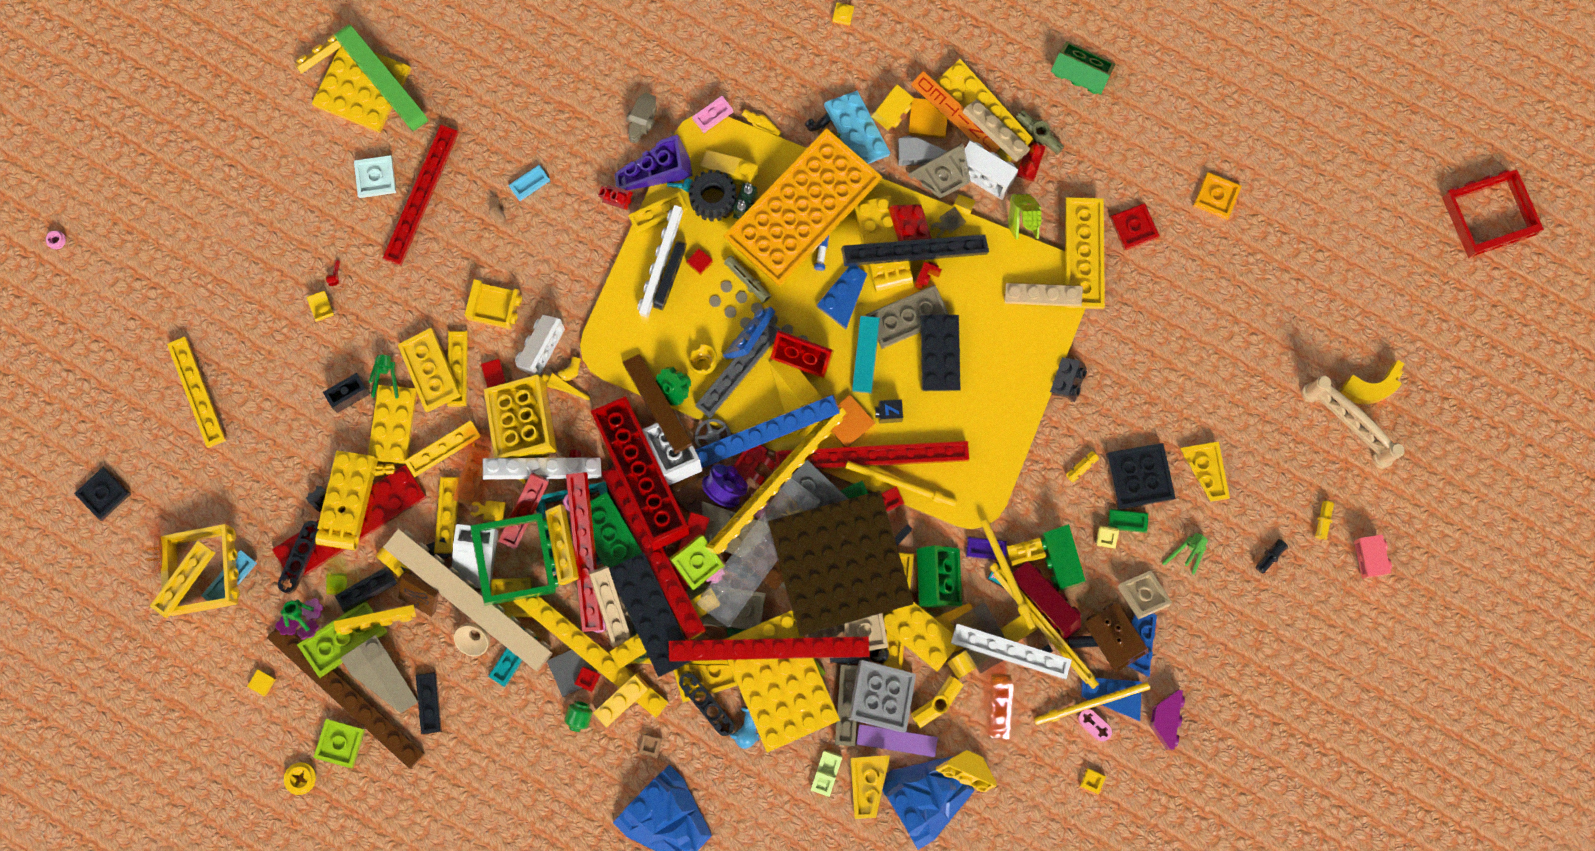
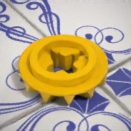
(291, 782)

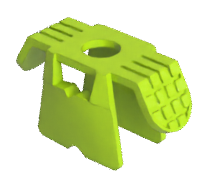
(1030, 214)

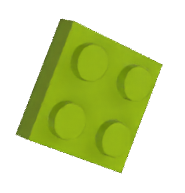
(696, 562)
(339, 743)

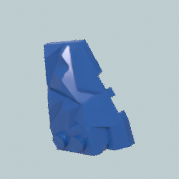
(924, 799)
(665, 816)

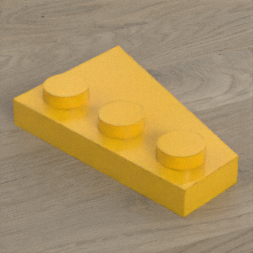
(1208, 468)

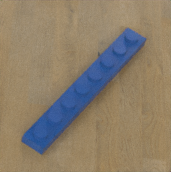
(768, 431)

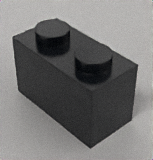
(346, 392)

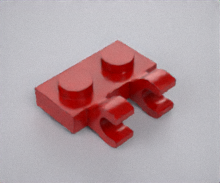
(750, 461)

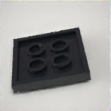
(1140, 476)

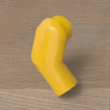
(572, 371)

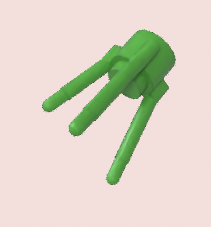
(1196, 545)

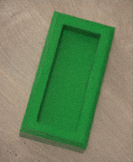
(1128, 521)

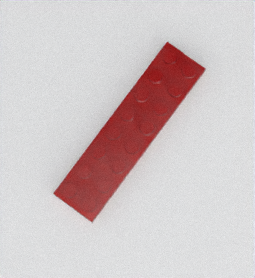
(386, 501)

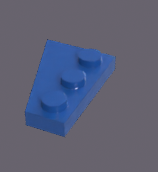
(843, 295)

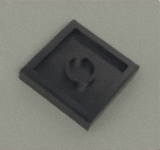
(102, 493)

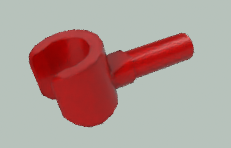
(333, 280)

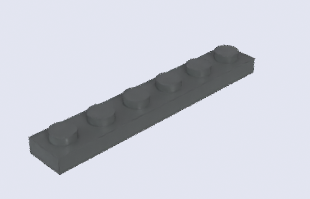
(736, 372)

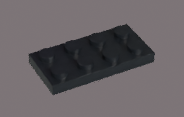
(940, 353)

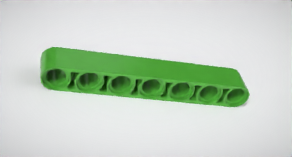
(381, 77)

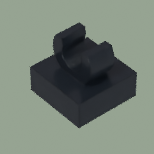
(317, 498)

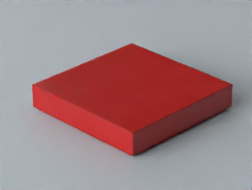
(1134, 226)

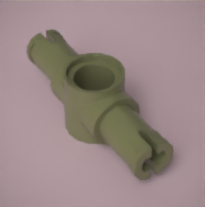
(1045, 139)

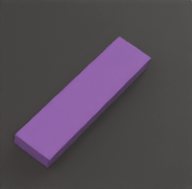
(896, 740)

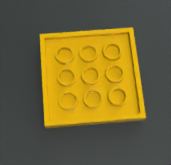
(352, 95)

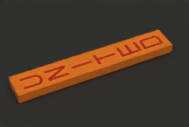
(952, 110)

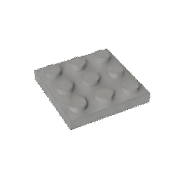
(882, 696)

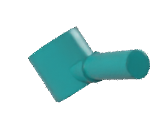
(685, 186)

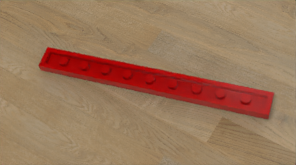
(885, 455)
(657, 560)
(768, 649)

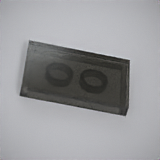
(982, 620)

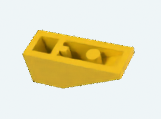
(736, 168)

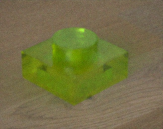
(335, 583)

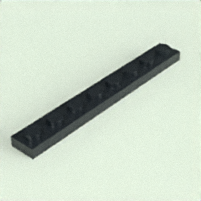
(914, 250)

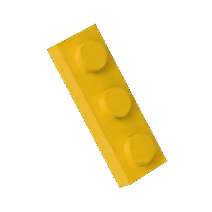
(318, 53)
(656, 212)
(621, 700)

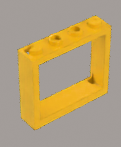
(231, 574)

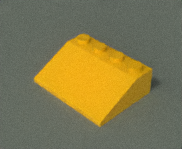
(520, 419)

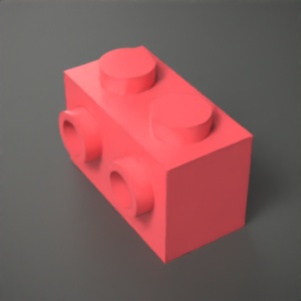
(1373, 556)

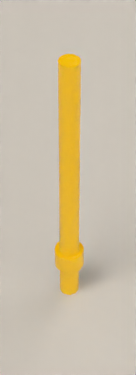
(936, 496)
(1024, 609)
(1054, 714)

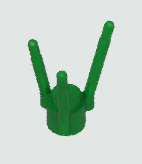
(382, 366)

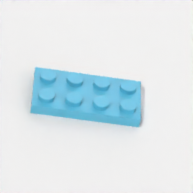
(857, 127)

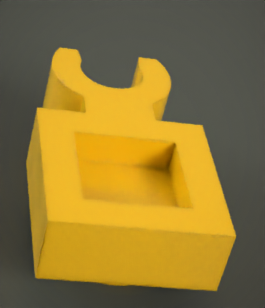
(492, 510)

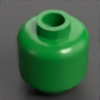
(578, 716)

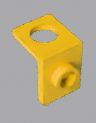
(320, 306)

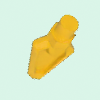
(761, 122)

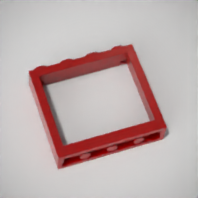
(1523, 202)

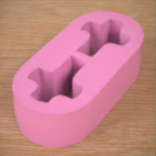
(1097, 722)

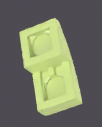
(826, 773)

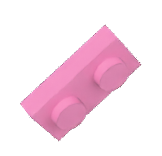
(712, 114)

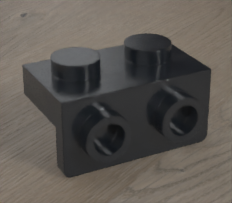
(1069, 379)

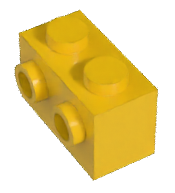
(892, 107)

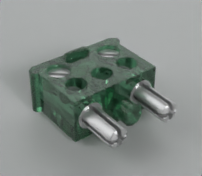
(745, 200)

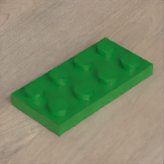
(611, 535)

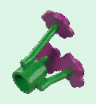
(292, 611)

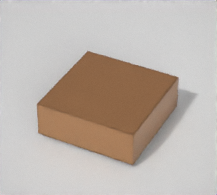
(650, 745)

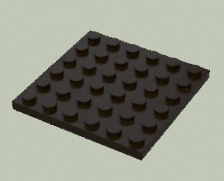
(840, 563)

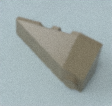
(377, 672)

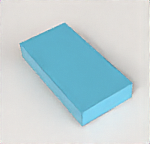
(529, 183)

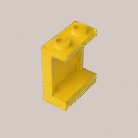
(493, 305)

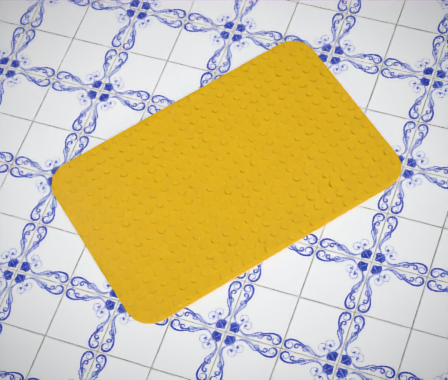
(1004, 348)

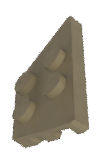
(944, 172)
(718, 519)

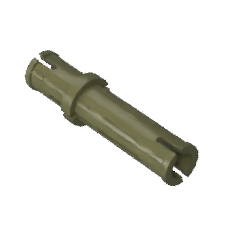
(762, 294)

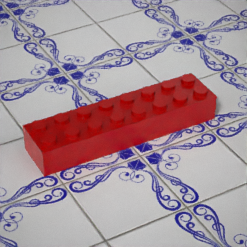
(640, 473)

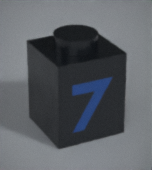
(889, 411)

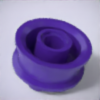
(724, 485)

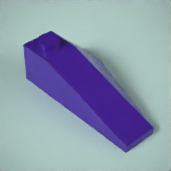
(660, 165)

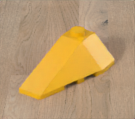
(793, 388)

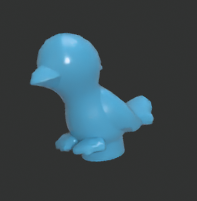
(747, 735)

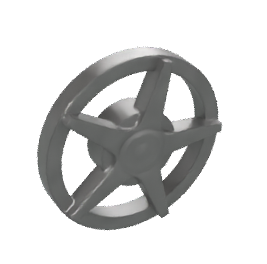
(711, 435)

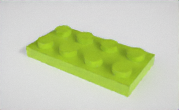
(327, 646)

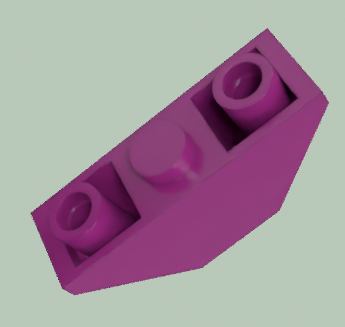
(1167, 719)

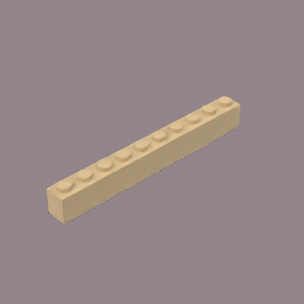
(465, 598)

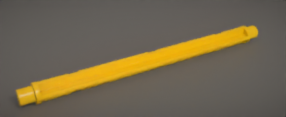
(1052, 635)

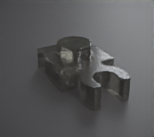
(949, 221)

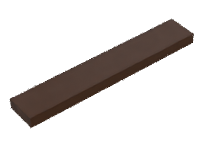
(657, 404)

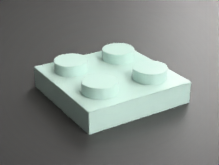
(375, 176)

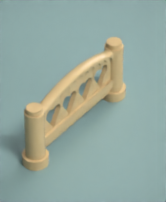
(1385, 452)

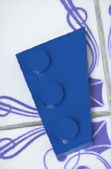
(747, 338)
(1146, 629)
(1127, 706)

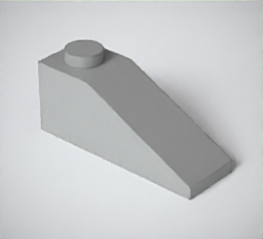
(916, 151)

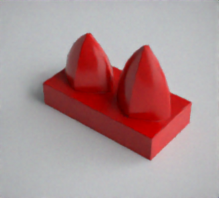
(1031, 161)

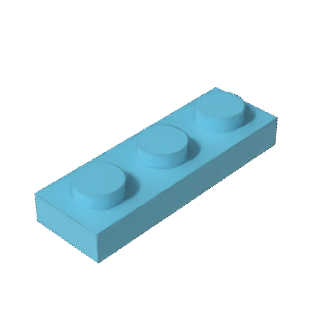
(217, 589)

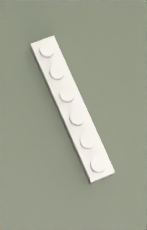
(662, 254)
(546, 467)
(1011, 651)

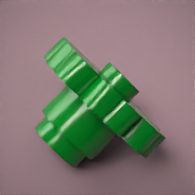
(673, 385)

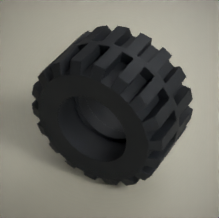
(709, 181)

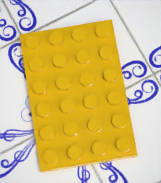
(782, 694)

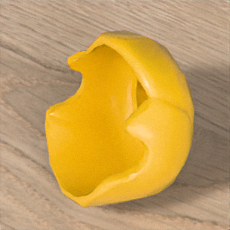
(703, 359)

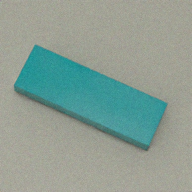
(506, 667)

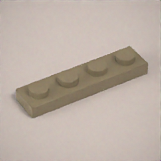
(845, 727)

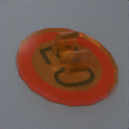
(157, 553)

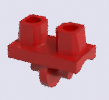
(615, 196)

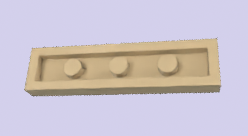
(996, 130)
(1043, 294)
(609, 606)

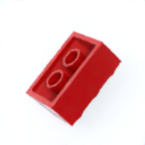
(801, 354)

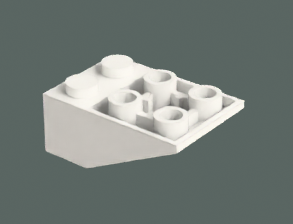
(464, 555)

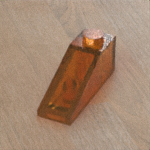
(471, 474)
(1000, 705)

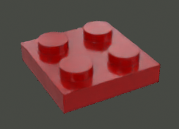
(909, 222)

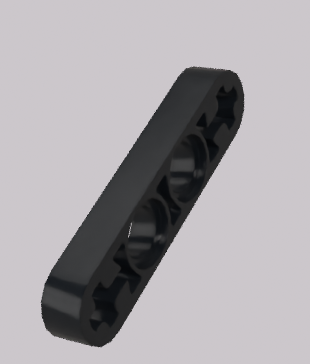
(669, 275)
(295, 555)
(706, 703)

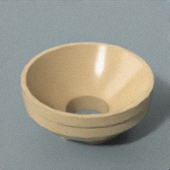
(468, 643)

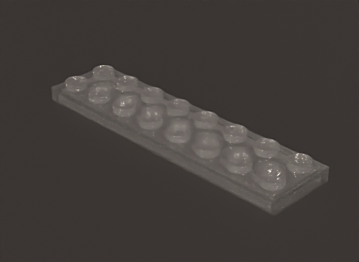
(753, 556)

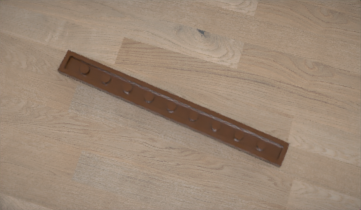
(352, 702)

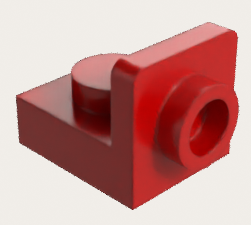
(924, 277)

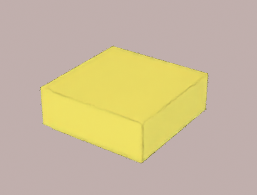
(1107, 536)

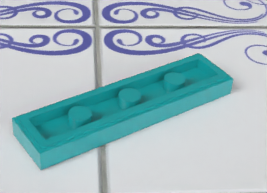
(866, 354)

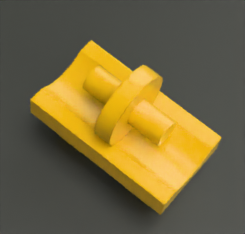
(1025, 551)

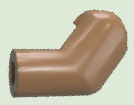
(495, 212)

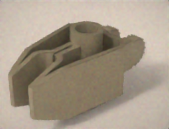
(641, 117)

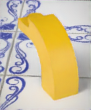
(1369, 393)

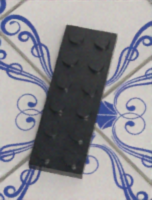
(648, 611)

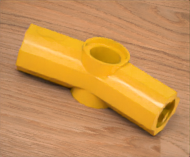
(946, 693)

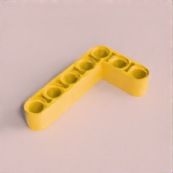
(1014, 631)

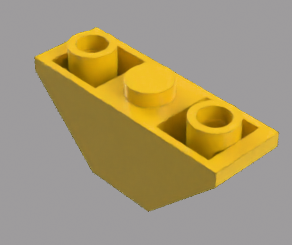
(969, 770)

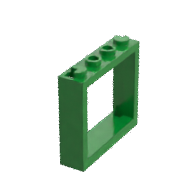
(481, 566)

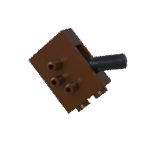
(1114, 637)

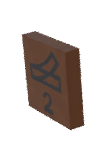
(418, 594)

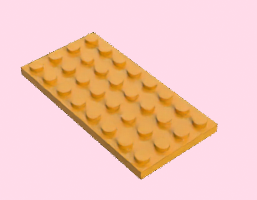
(802, 207)

